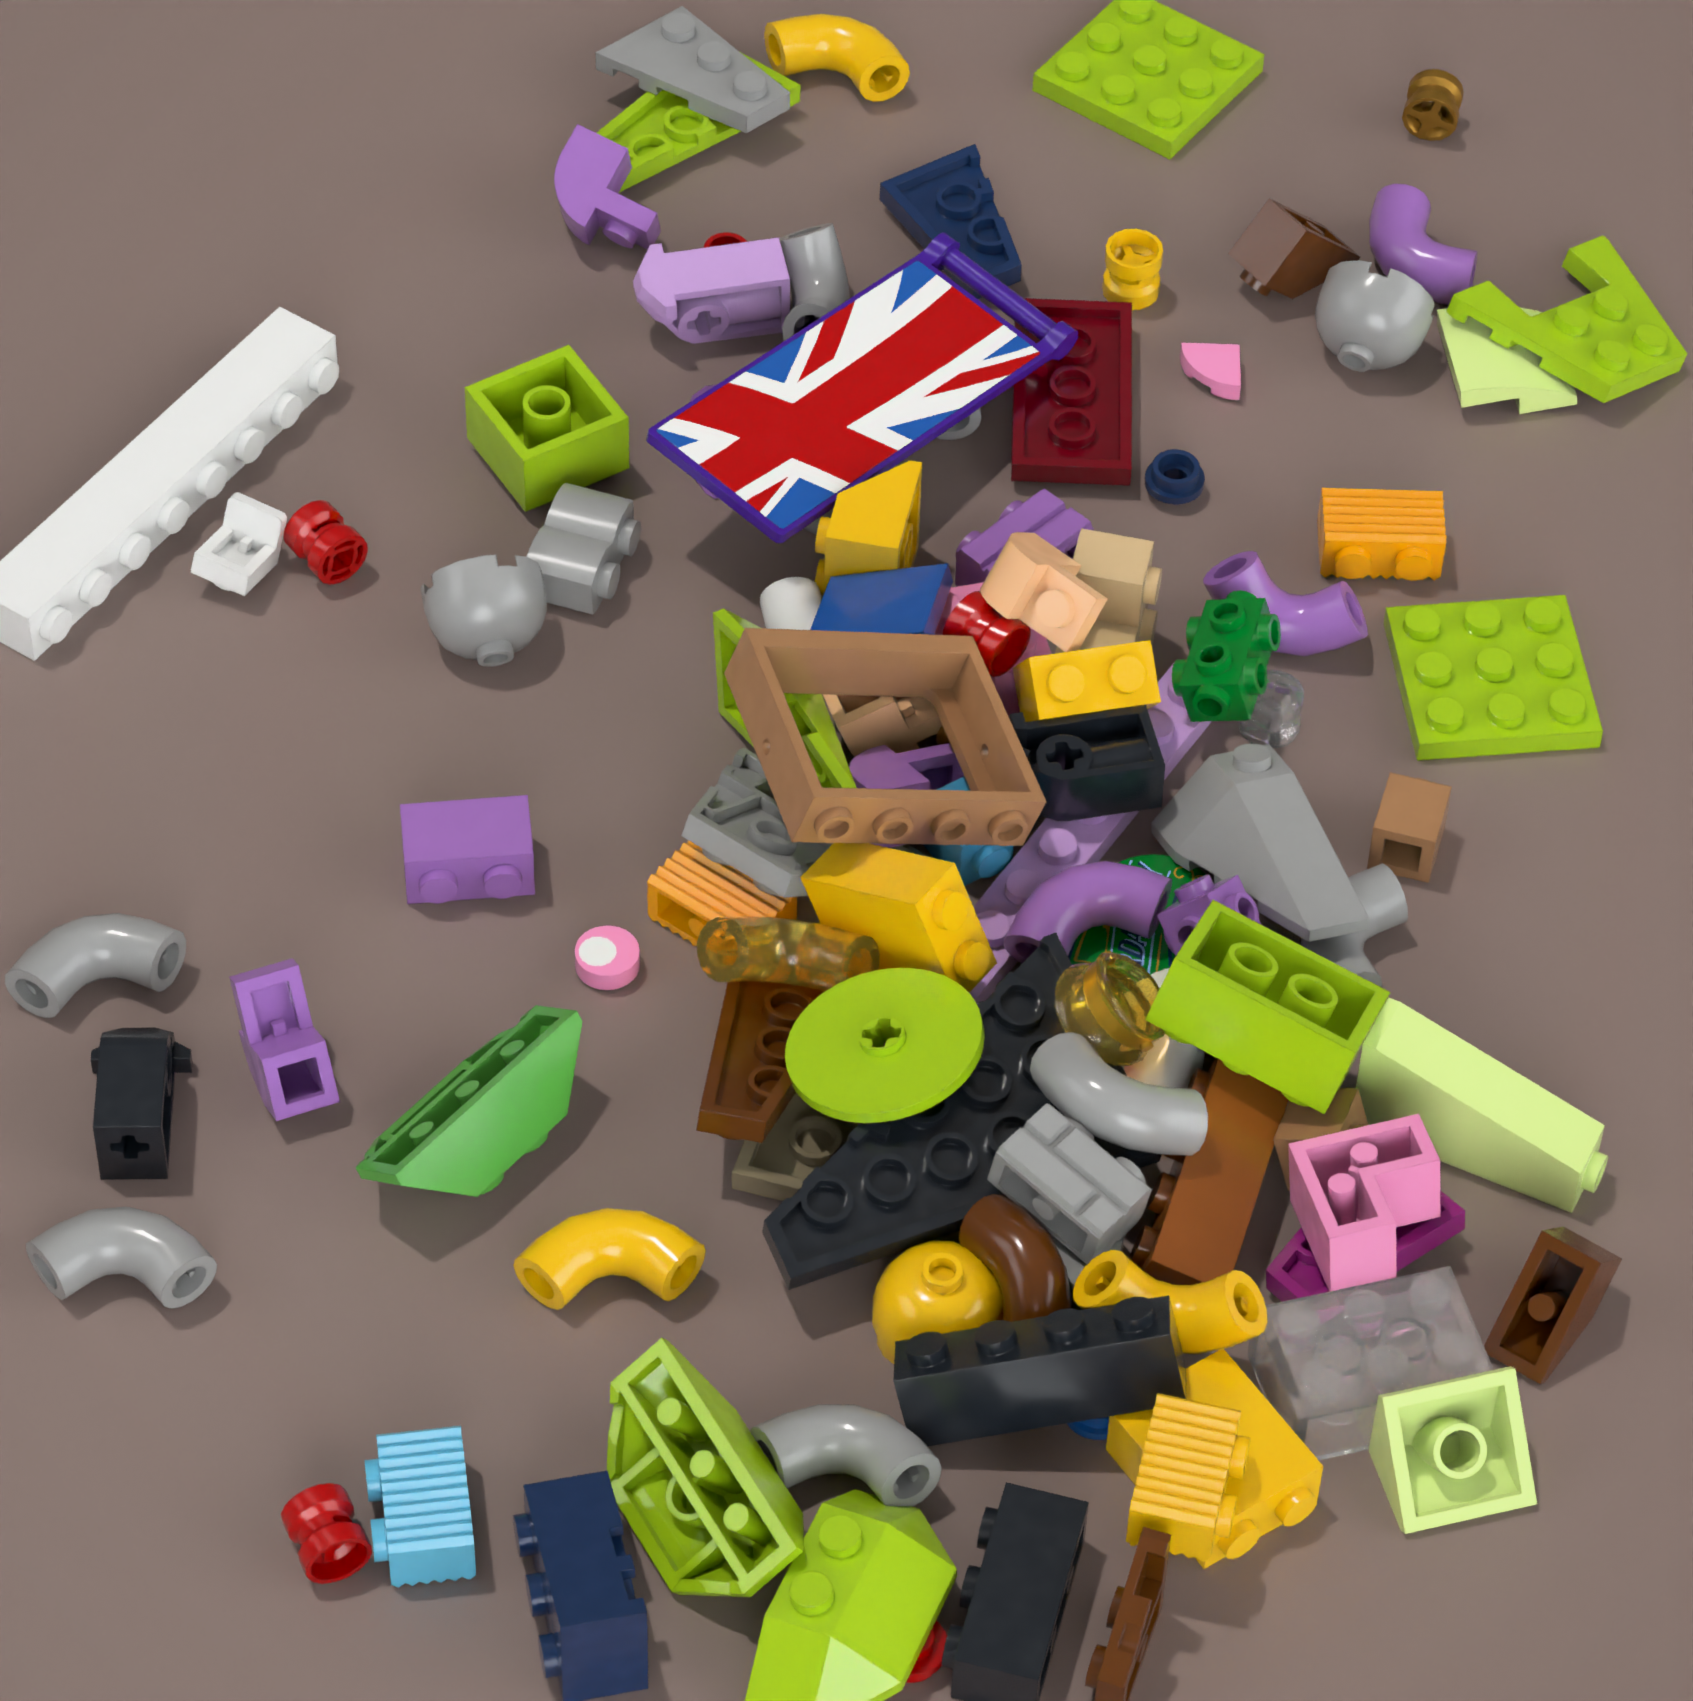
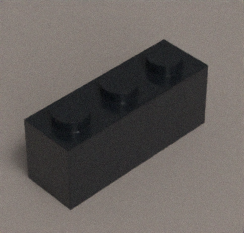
(1016, 1596)

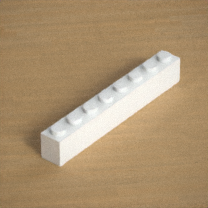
(161, 479)

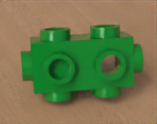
(1226, 658)

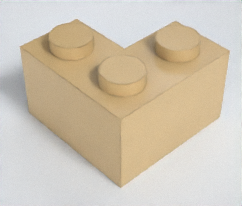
(1123, 574)

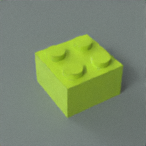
(547, 427)

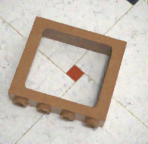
(934, 667)

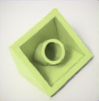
(1453, 1450)

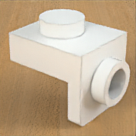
(243, 546)

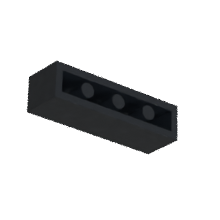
(1039, 1371)

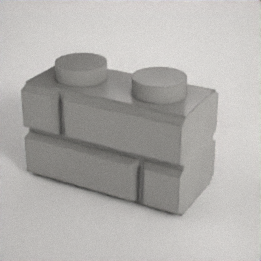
(1070, 1183)

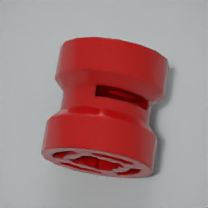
(321, 537)
(997, 638)
(324, 1528)

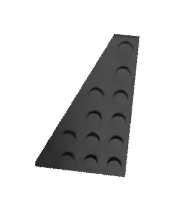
(924, 1172)

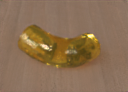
(783, 952)

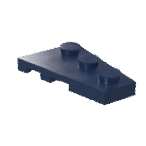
(956, 200)

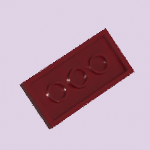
(1078, 410)

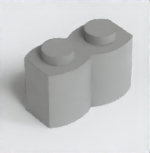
(584, 546)

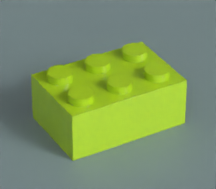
(1267, 1006)

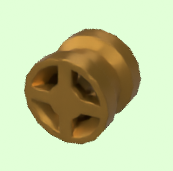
(1440, 116)

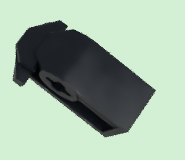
(1094, 762)
(135, 1101)

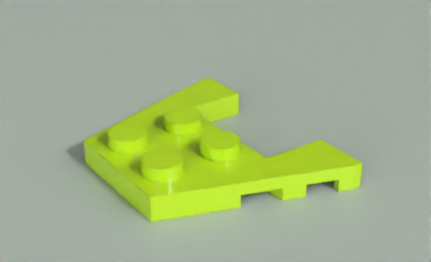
(1595, 342)

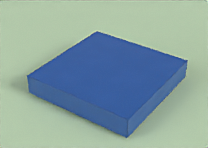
(886, 601)

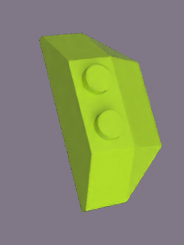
(696, 1481)
(853, 1605)

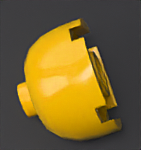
(933, 1290)

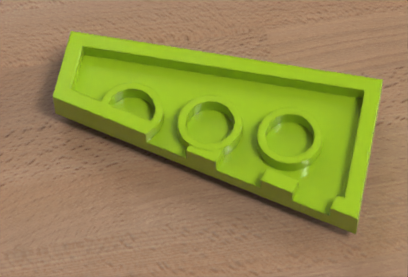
(665, 132)

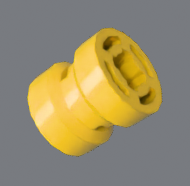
(1132, 268)

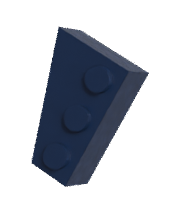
(583, 1587)

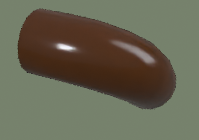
(1019, 1256)

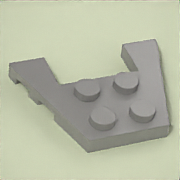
(744, 829)

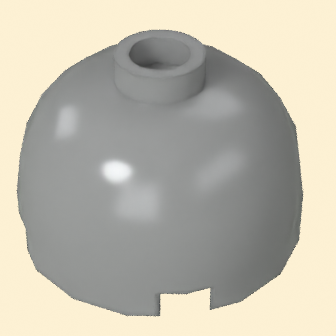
(1372, 316)
(486, 608)

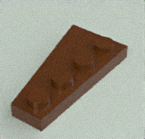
(747, 1067)

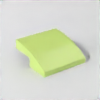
(1492, 373)

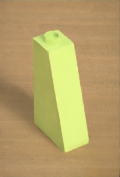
(1478, 1109)

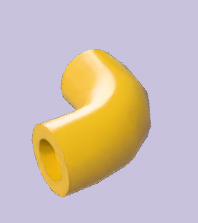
(839, 46)
(609, 1244)
(1206, 1313)

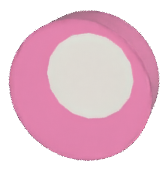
(607, 957)

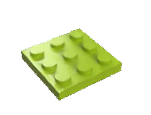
(1148, 73)
(1492, 677)

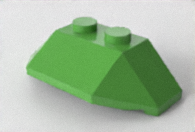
(483, 1110)

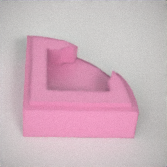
(1214, 366)

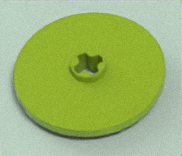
(929, 1049)

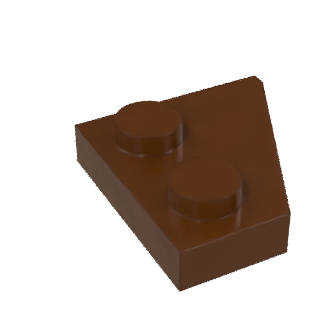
(1132, 1620)

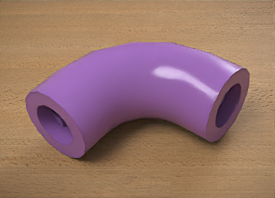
(1402, 244)
(1308, 621)
(1085, 899)

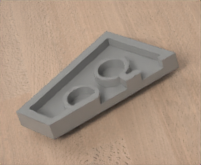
(700, 66)

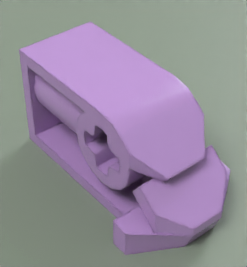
(716, 290)

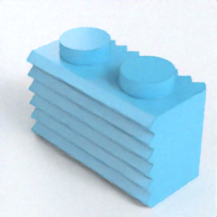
(424, 1506)

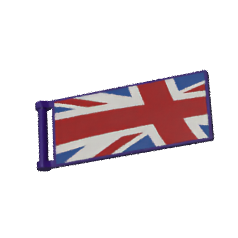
(858, 390)

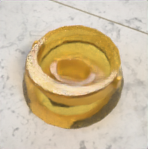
(1109, 1007)

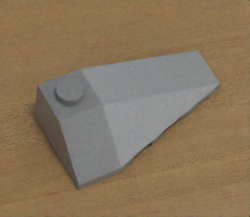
(1254, 821)

